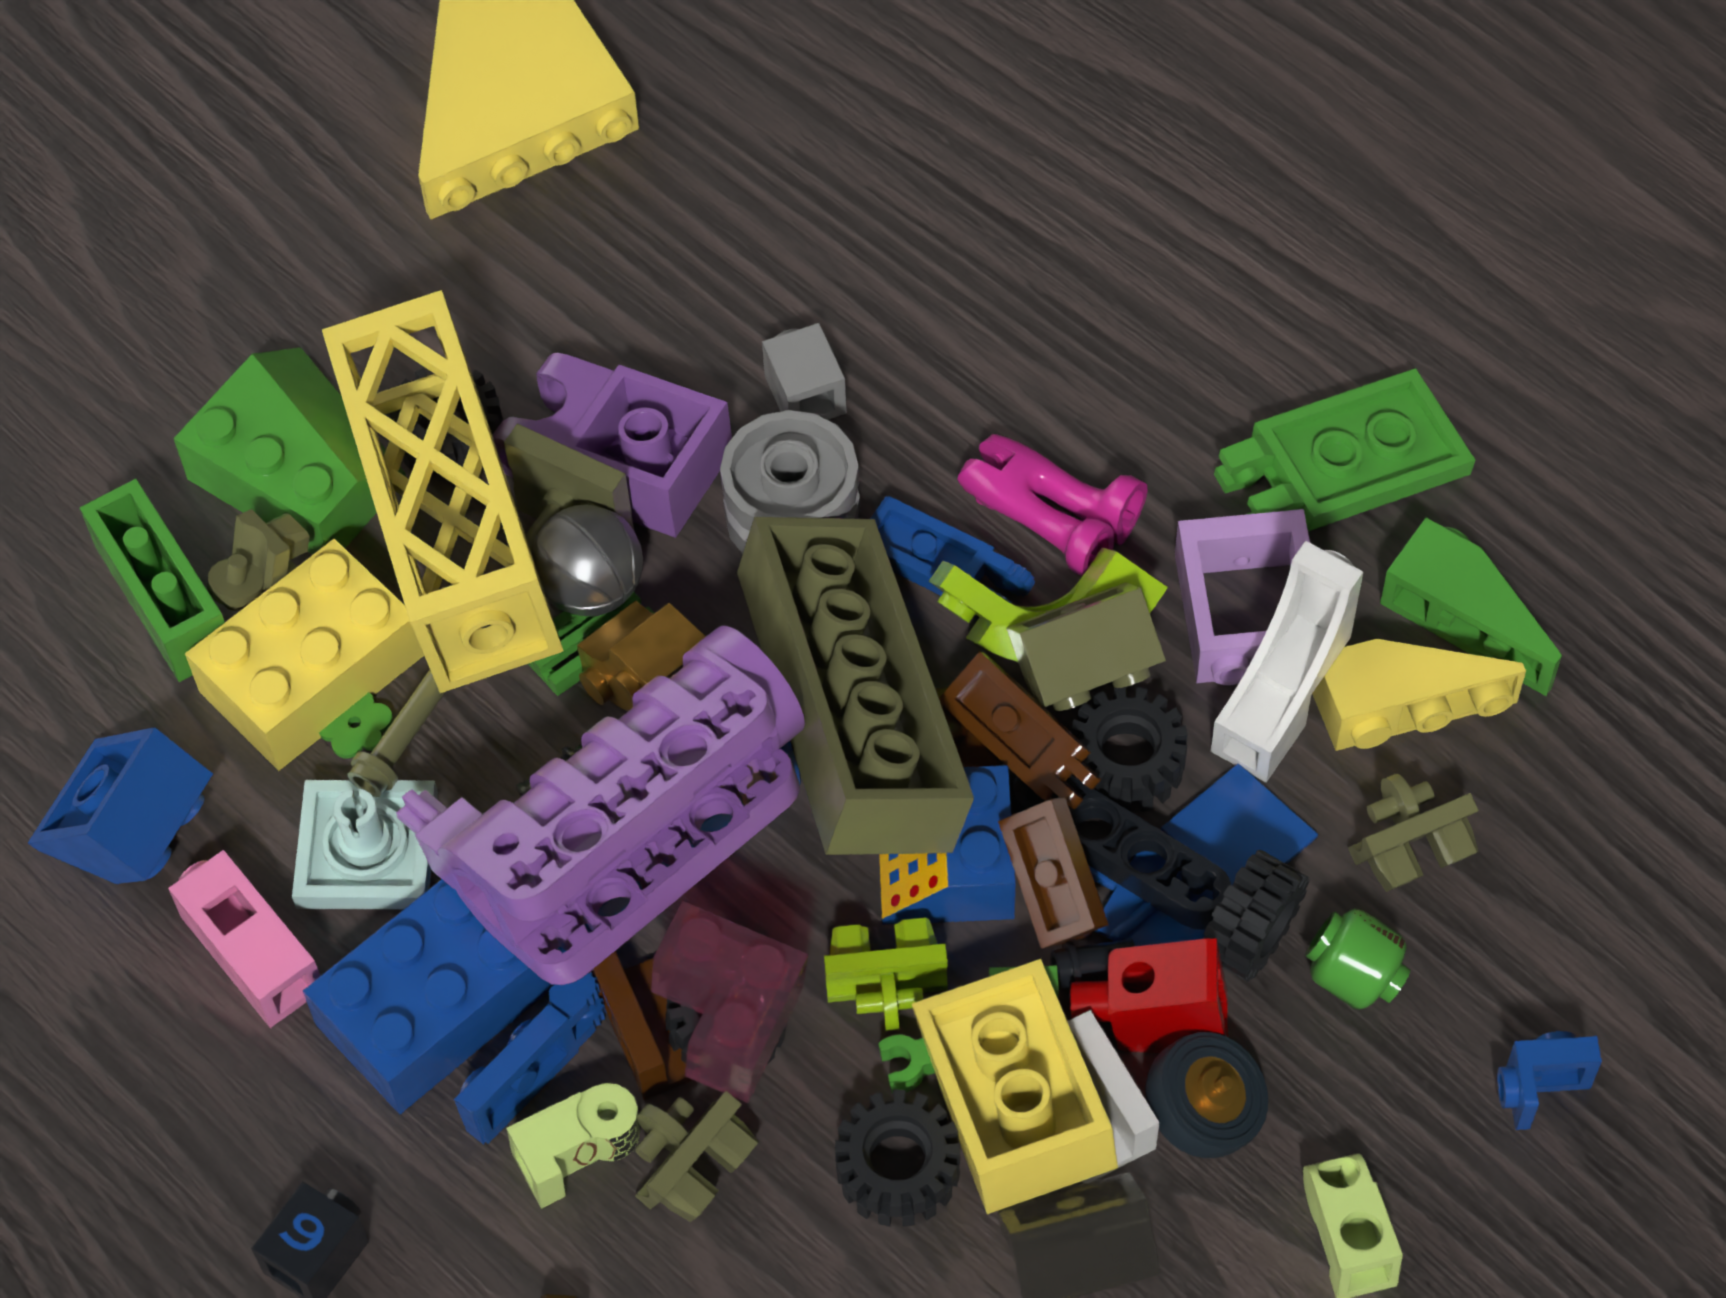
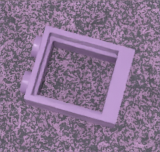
(1221, 546)

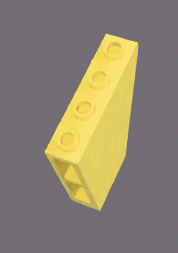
(514, 96)

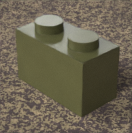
(1087, 646)

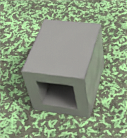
(804, 372)

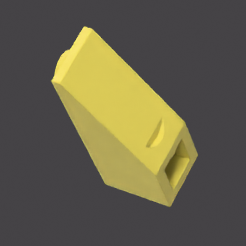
(1403, 687)

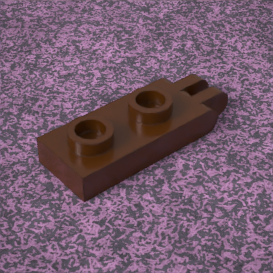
(1018, 730)

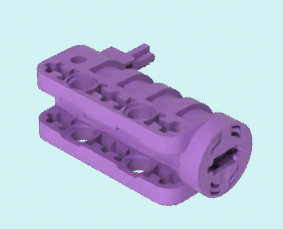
(623, 809)

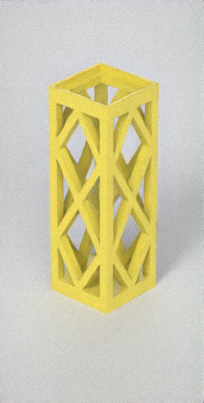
(507, 599)

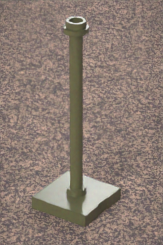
(545, 482)

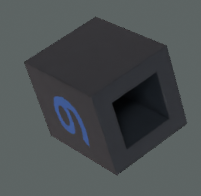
(311, 1242)

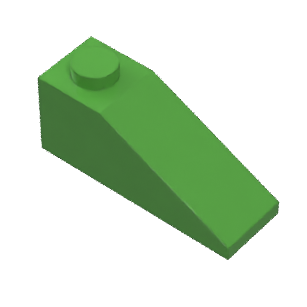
(1464, 599)

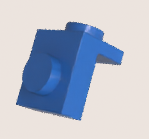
(1545, 1065)

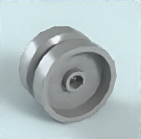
(788, 468)

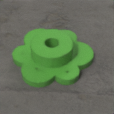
(373, 720)

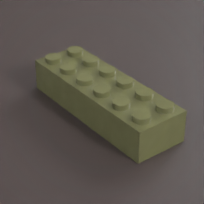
(874, 728)

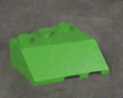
(281, 446)

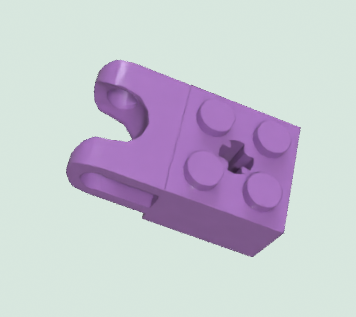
(644, 426)

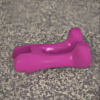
(1017, 474)

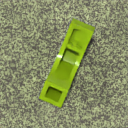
(969, 597)

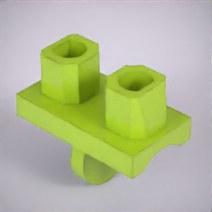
(889, 977)

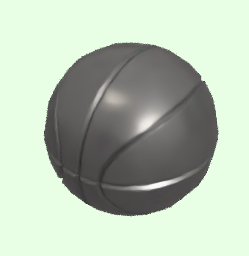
(587, 560)

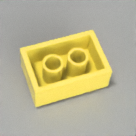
(304, 653)

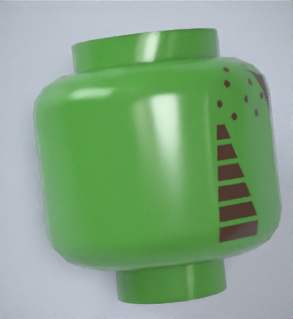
(1358, 959)

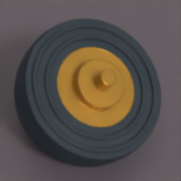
(1207, 1095)

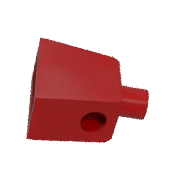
(1158, 994)

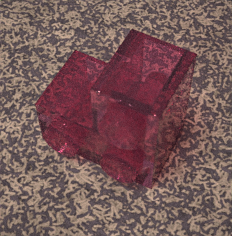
(740, 987)

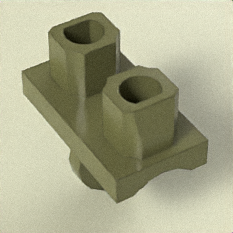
(258, 558)
(1443, 826)
(715, 1132)

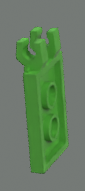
(1349, 452)

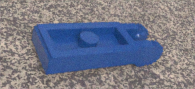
(920, 543)
(530, 1059)

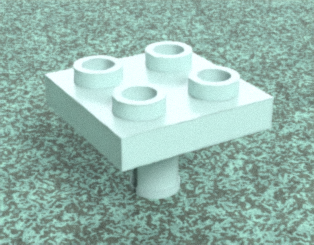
(357, 848)

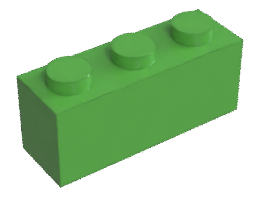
(152, 573)

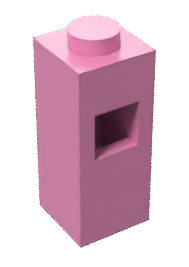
(245, 936)

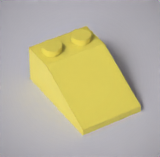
(1016, 1086)

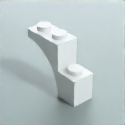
(1294, 656)

